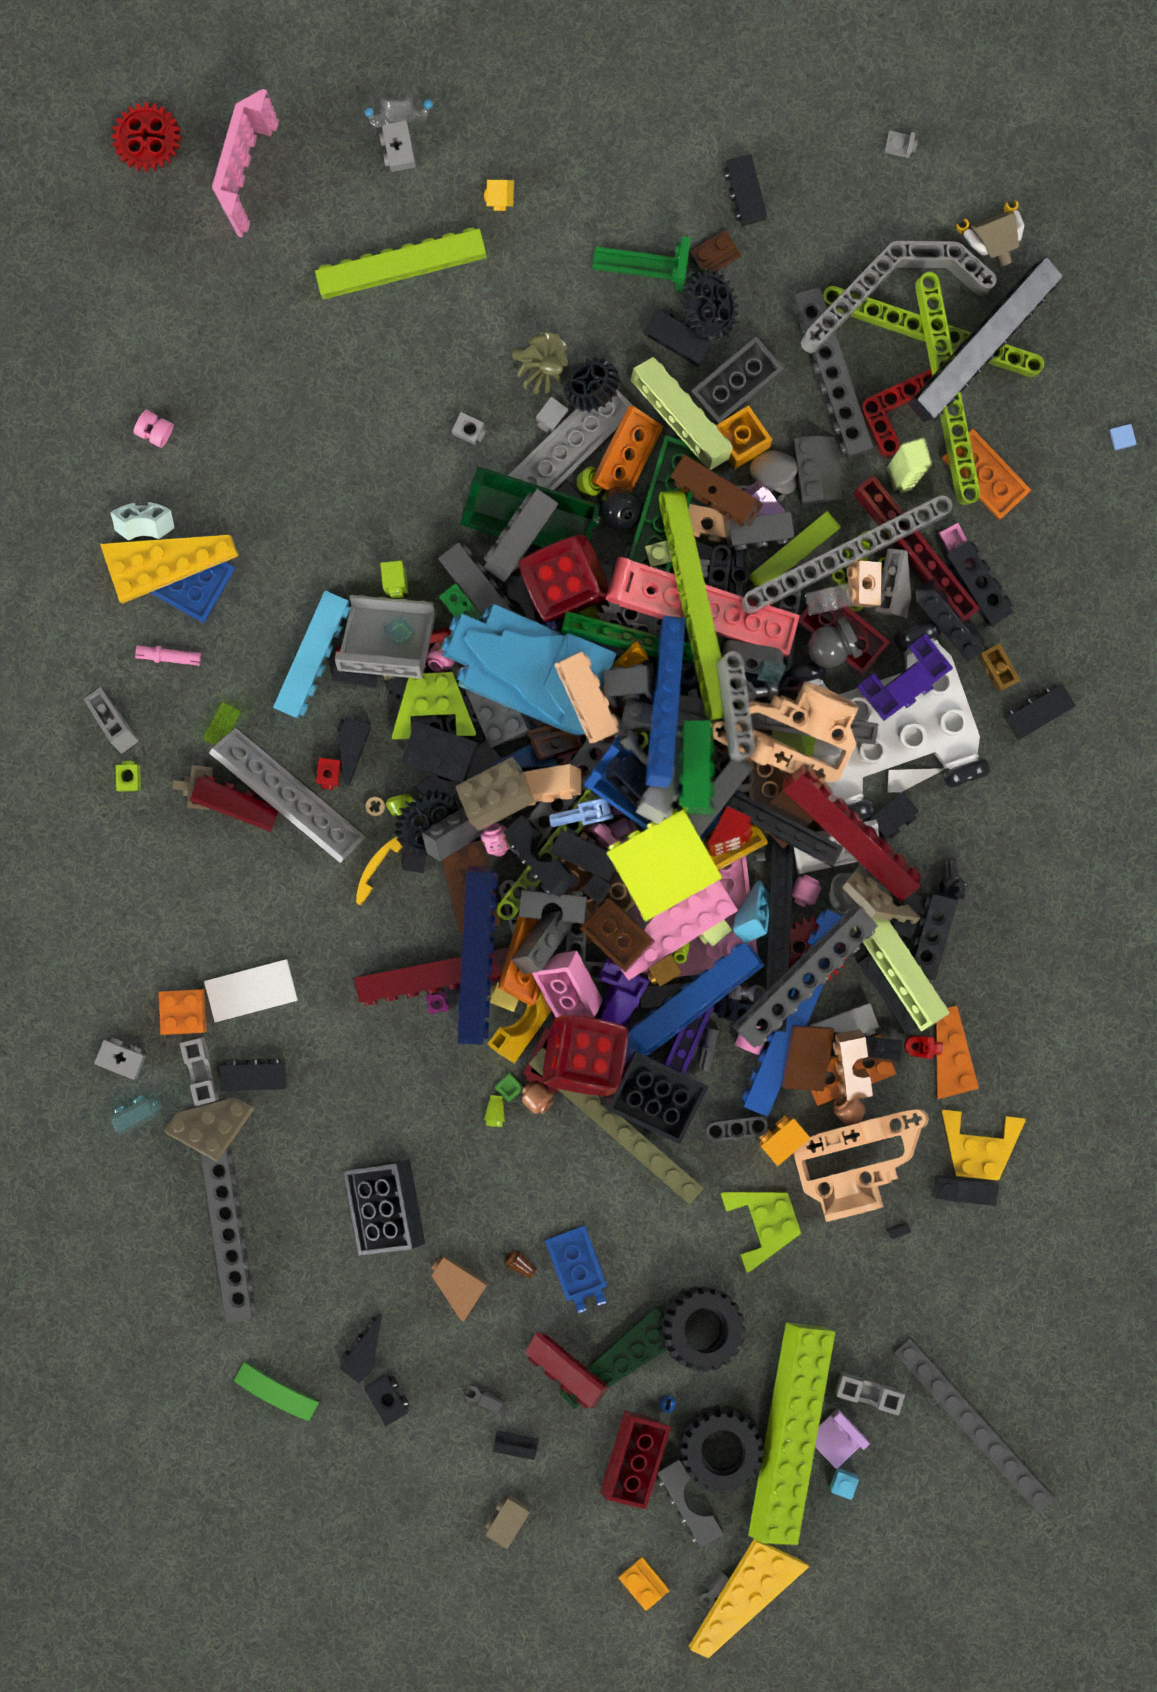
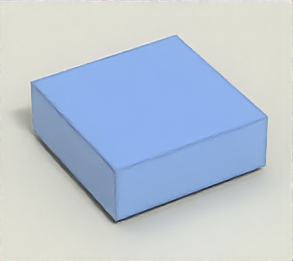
(1122, 437)

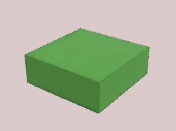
(509, 1087)

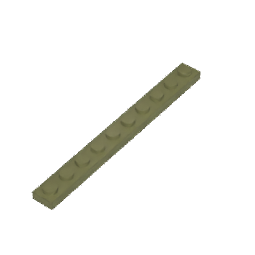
(630, 1139)

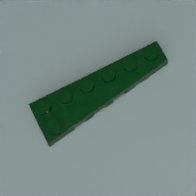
(628, 1353)

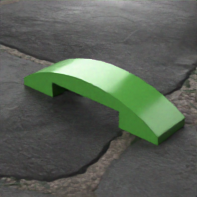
(275, 1392)

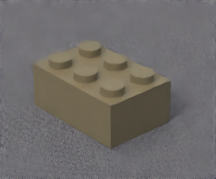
(495, 794)

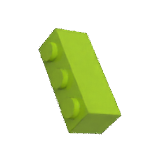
(394, 579)

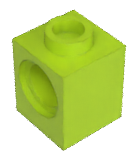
(134, 784)

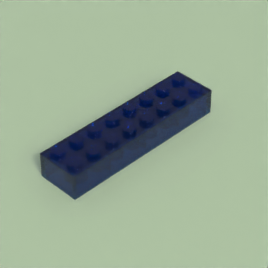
(475, 952)

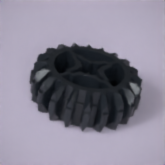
(588, 379)

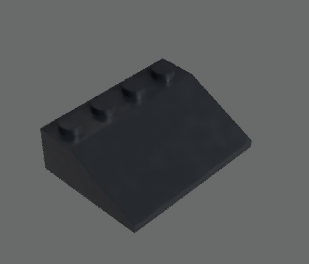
(656, 1097)
(384, 1208)

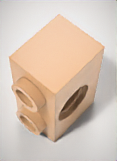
(700, 513)
(870, 574)

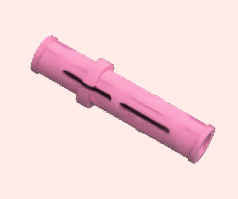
(168, 655)

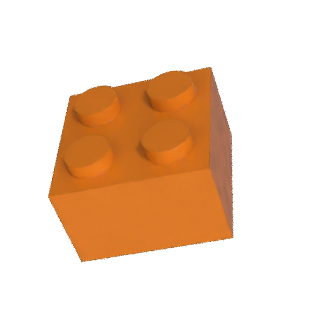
(182, 1011)

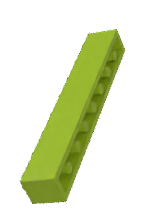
(400, 263)

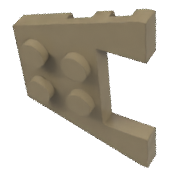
(875, 902)

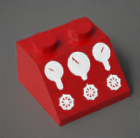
(730, 832)

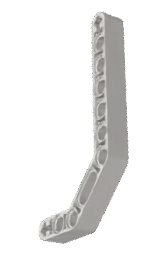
(889, 262)

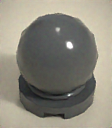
(831, 644)

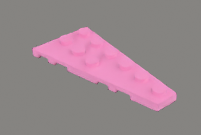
(683, 923)

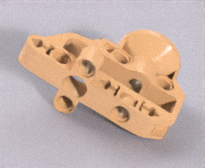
(822, 714)
(848, 1191)

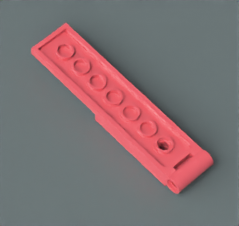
(765, 627)

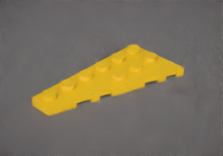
(153, 564)
(753, 1585)

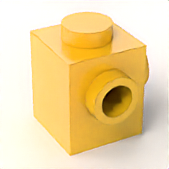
(499, 194)

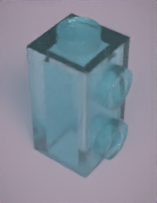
(139, 1113)

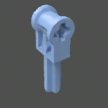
(588, 813)

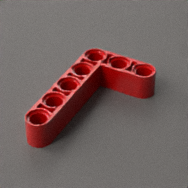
(882, 408)

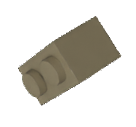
(507, 1521)

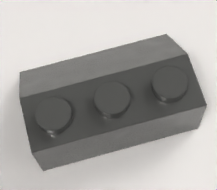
(817, 469)

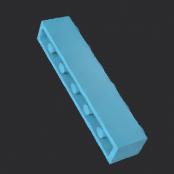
(312, 654)

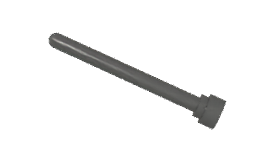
(630, 742)

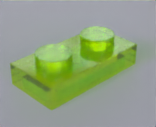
(222, 723)
(801, 743)

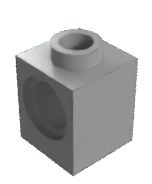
(551, 415)
(462, 422)

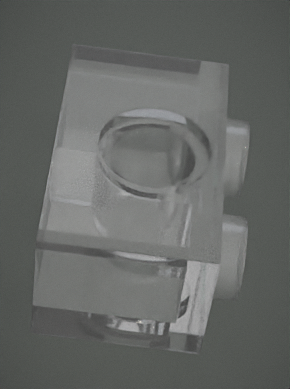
(828, 599)

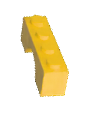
(513, 1039)

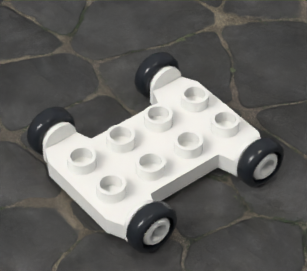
(933, 724)

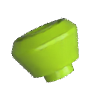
(584, 482)
(395, 803)

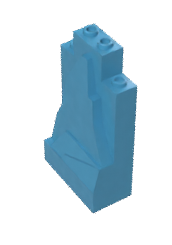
(515, 661)

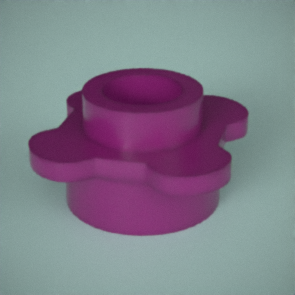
(442, 1006)

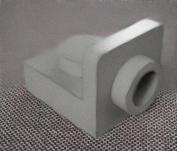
(900, 144)

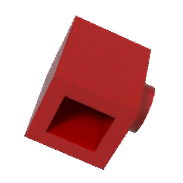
(328, 773)

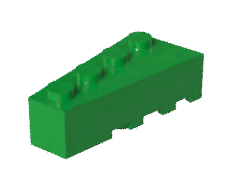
(697, 767)

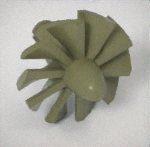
(544, 358)

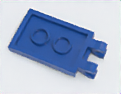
(577, 1267)

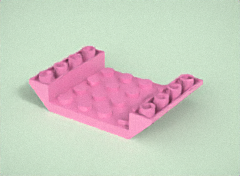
(248, 117)

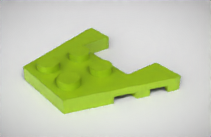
(432, 696)
(772, 1219)

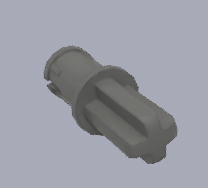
(708, 1049)

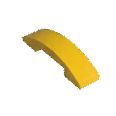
(365, 889)

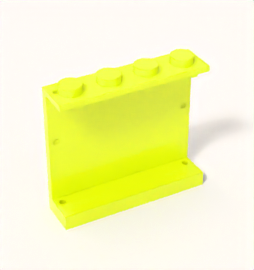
(663, 864)

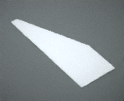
(903, 779)

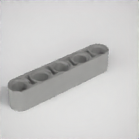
(740, 697)

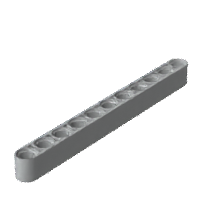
(854, 547)

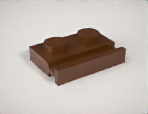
(715, 252)
(551, 742)

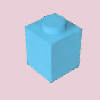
(844, 1483)

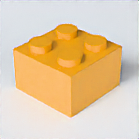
(745, 435)
(783, 1140)

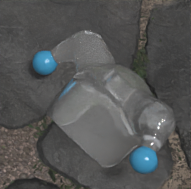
(396, 111)

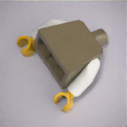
(996, 235)

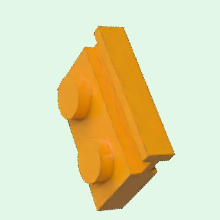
(643, 1583)

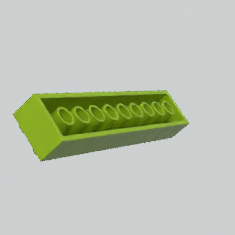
(791, 1434)

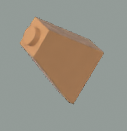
(458, 1285)

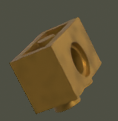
(998, 667)
(664, 970)

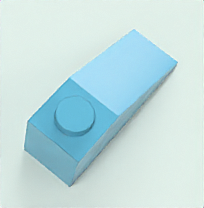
(753, 915)

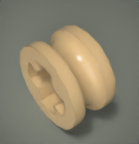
(369, 805)

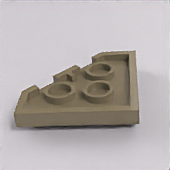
(211, 1126)

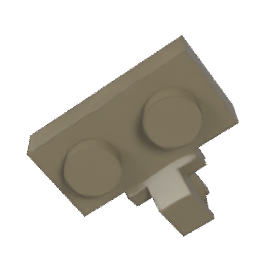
(189, 784)

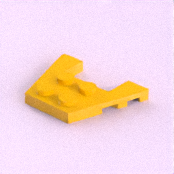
(980, 1155)

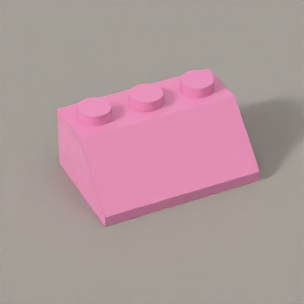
(568, 986)

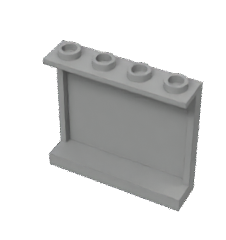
(372, 651)

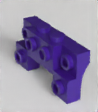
(909, 684)
(621, 996)

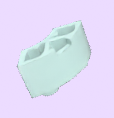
(142, 520)

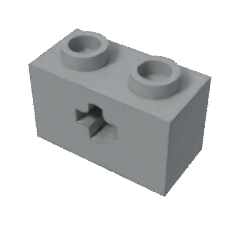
(401, 158)
(107, 1058)

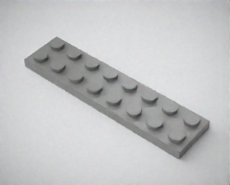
(571, 444)
(287, 795)

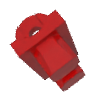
(923, 1046)

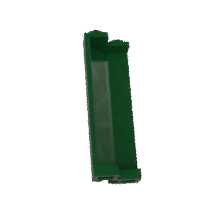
(497, 497)

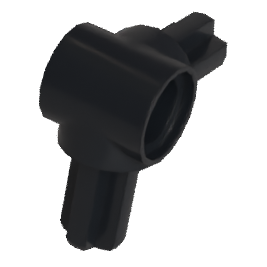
(952, 883)

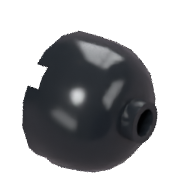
(620, 508)

